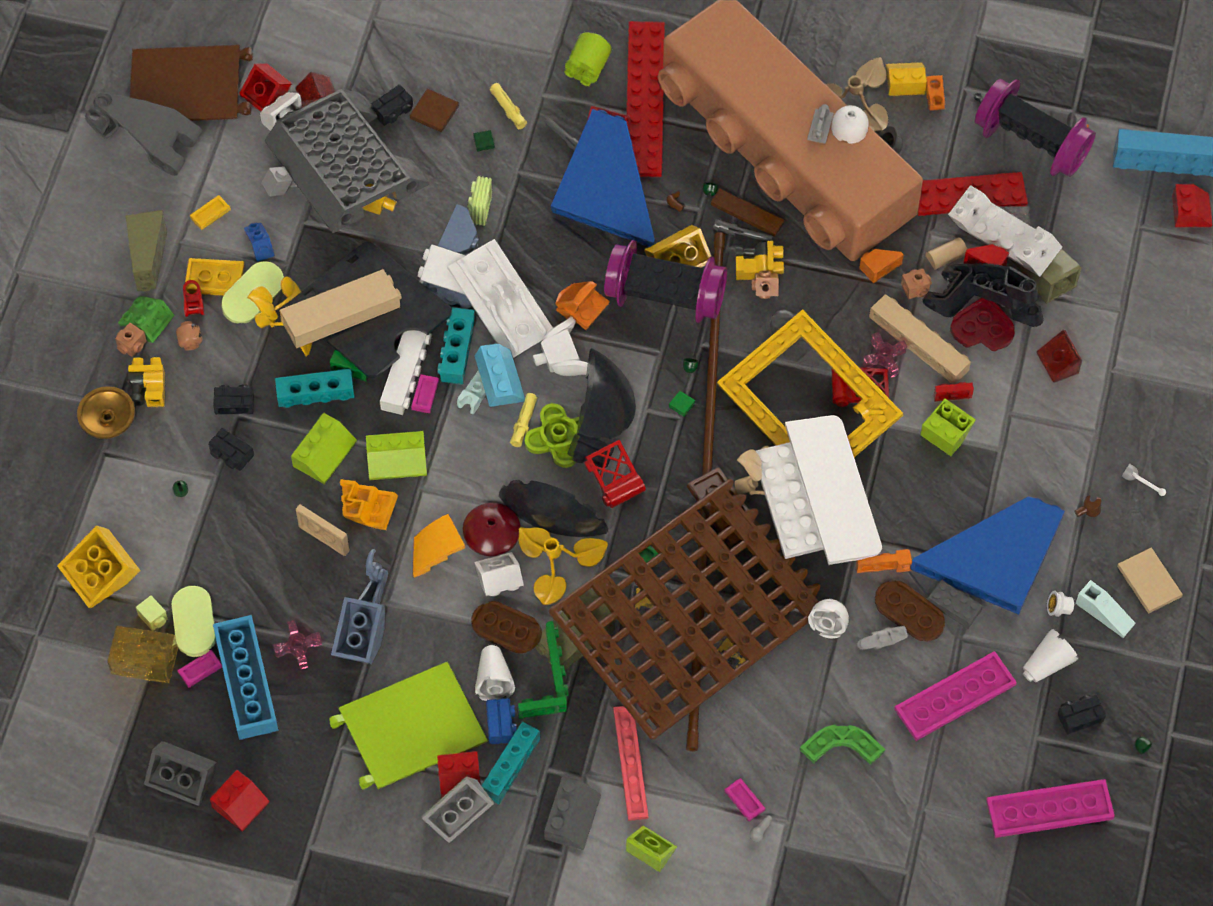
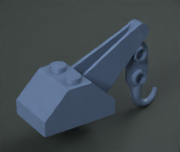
(461, 238)
(362, 621)

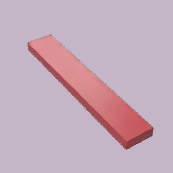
(630, 764)

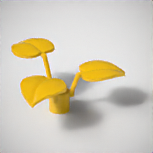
(268, 314)
(535, 540)

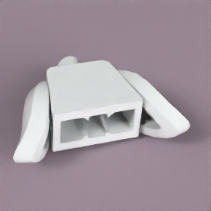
(560, 351)

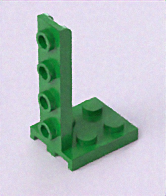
(548, 704)

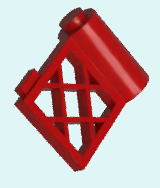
(844, 394)
(622, 488)

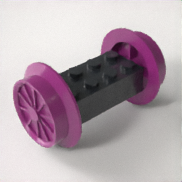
(1062, 142)
(665, 281)

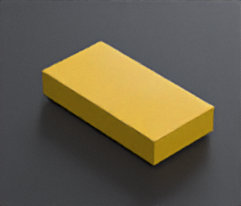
(210, 212)

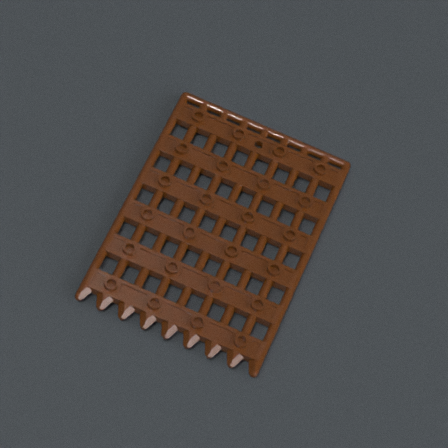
(677, 617)

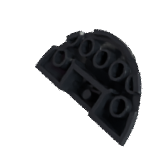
(608, 400)
(552, 509)

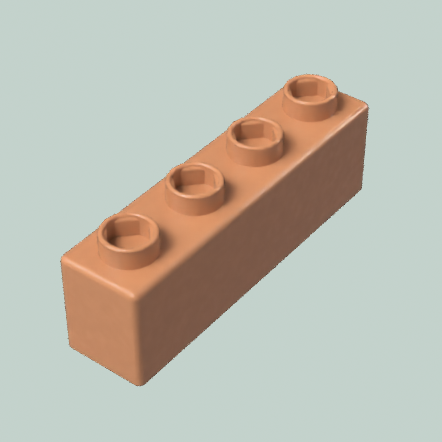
(763, 106)

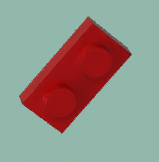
(953, 392)

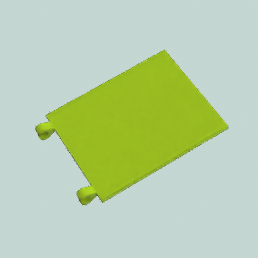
(410, 725)

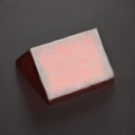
(314, 87)
(1060, 357)

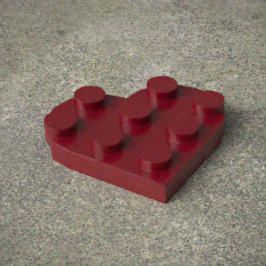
(984, 324)

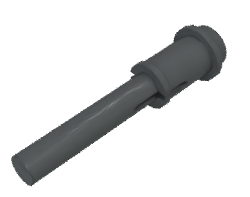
(562, 133)
(724, 226)

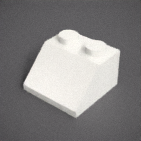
(280, 108)
(499, 574)

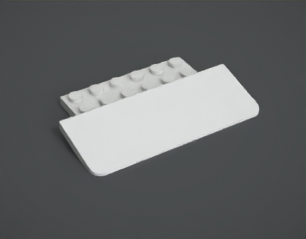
(818, 493)

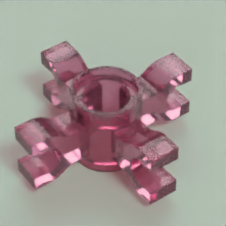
(884, 348)
(295, 637)

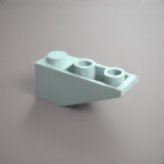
(1104, 608)

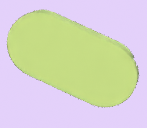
(235, 303)
(193, 621)

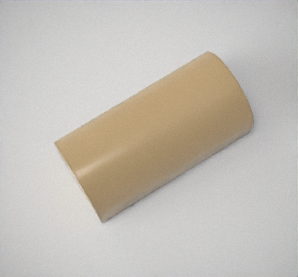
(946, 253)

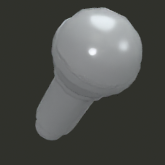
(757, 833)

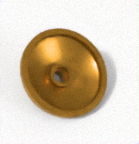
(106, 403)

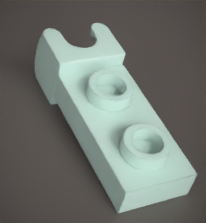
(472, 394)

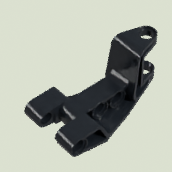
(992, 282)

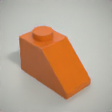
(880, 263)

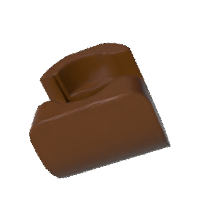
(1090, 508)

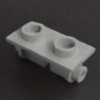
(820, 124)

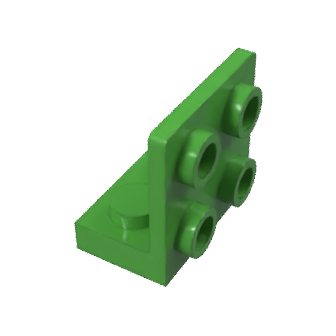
(148, 315)

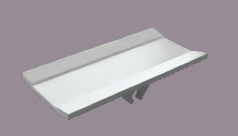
(500, 298)

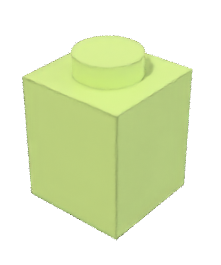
(152, 613)

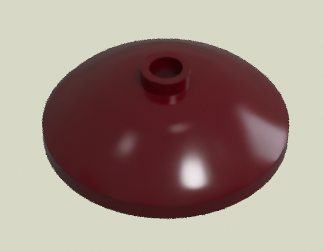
(491, 539)

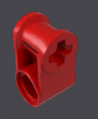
(193, 300)

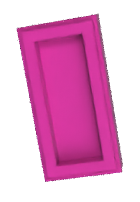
(425, 393)
(199, 668)
(744, 799)

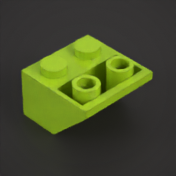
(947, 427)

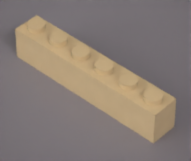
(920, 339)

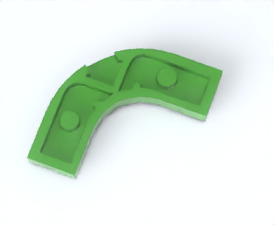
(846, 736)

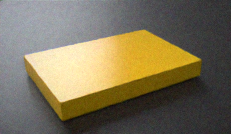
(213, 275)

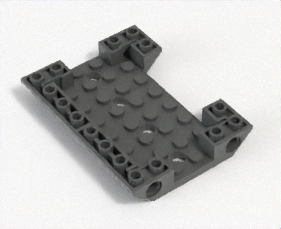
(322, 166)

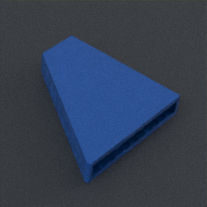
(604, 182)
(998, 555)

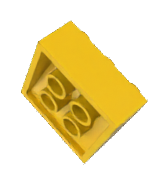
(98, 566)

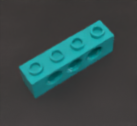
(456, 371)
(307, 382)
(511, 762)

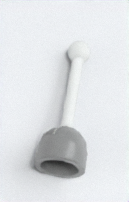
(1131, 473)

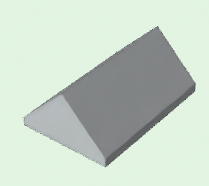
(458, 809)

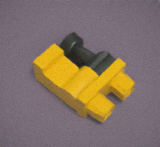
(763, 260)
(149, 377)

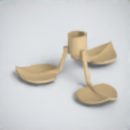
(873, 75)
(752, 464)

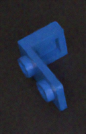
(260, 241)

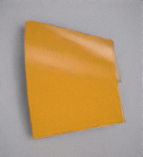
(367, 504)
(435, 544)

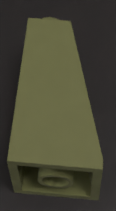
(146, 242)
(1058, 277)
(570, 653)

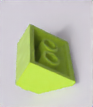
(323, 449)
(396, 455)

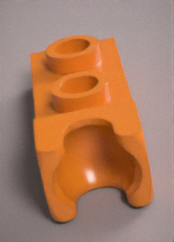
(900, 561)

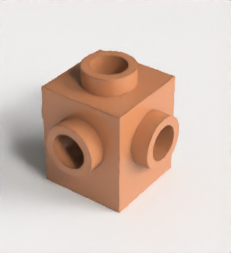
(916, 283)
(771, 287)
(130, 340)

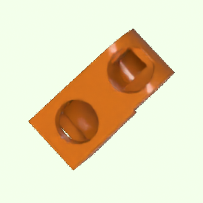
(935, 92)

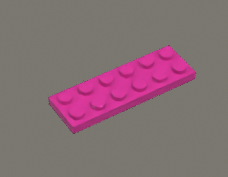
(955, 696)
(1050, 808)

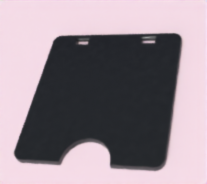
(372, 342)

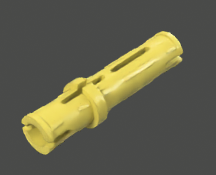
(511, 110)
(521, 426)

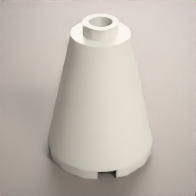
(1049, 657)
(493, 675)

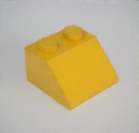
(906, 79)

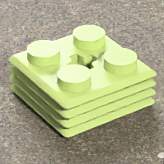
(480, 200)

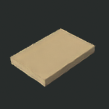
(322, 530)
(1149, 580)

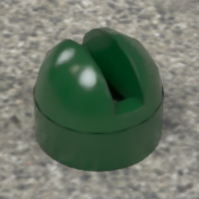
(710, 187)
(690, 365)
(176, 489)
(1142, 745)

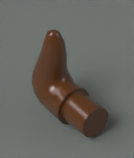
(671, 200)

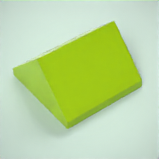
(650, 848)

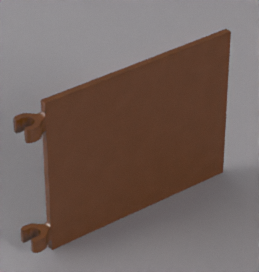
(191, 80)

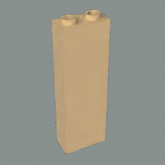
(340, 308)

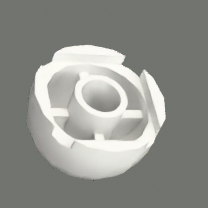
(850, 124)
(829, 618)

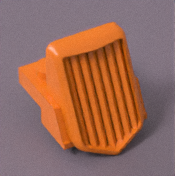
(581, 303)

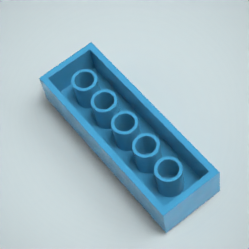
(1163, 152)
(245, 677)

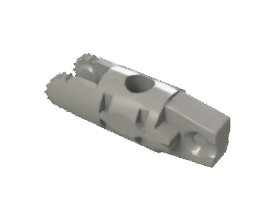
(882, 638)

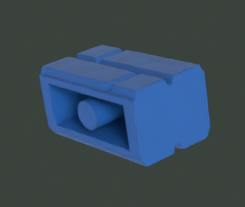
(500, 721)

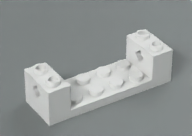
(1004, 230)

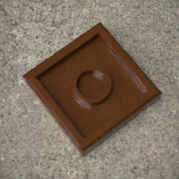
(434, 110)

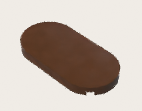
(909, 609)
(506, 627)

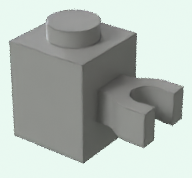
(277, 181)

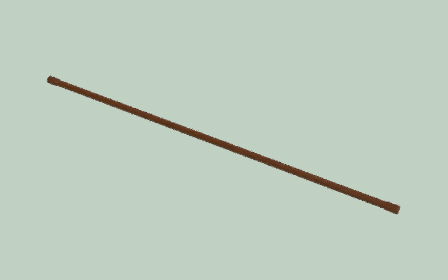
(719, 247)

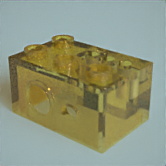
(145, 652)

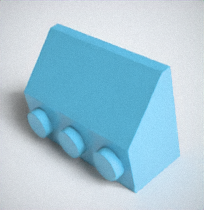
(499, 375)

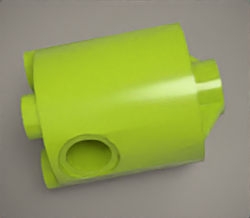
(588, 58)

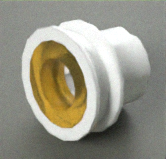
(1059, 604)

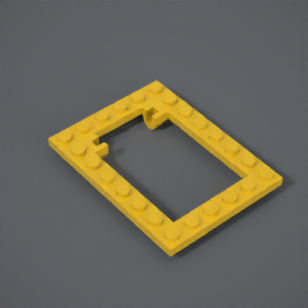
(874, 407)

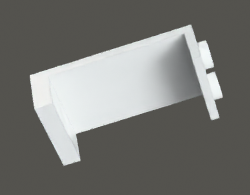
(436, 268)

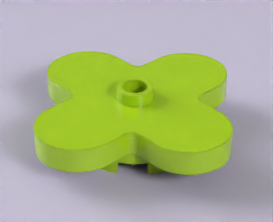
(553, 435)

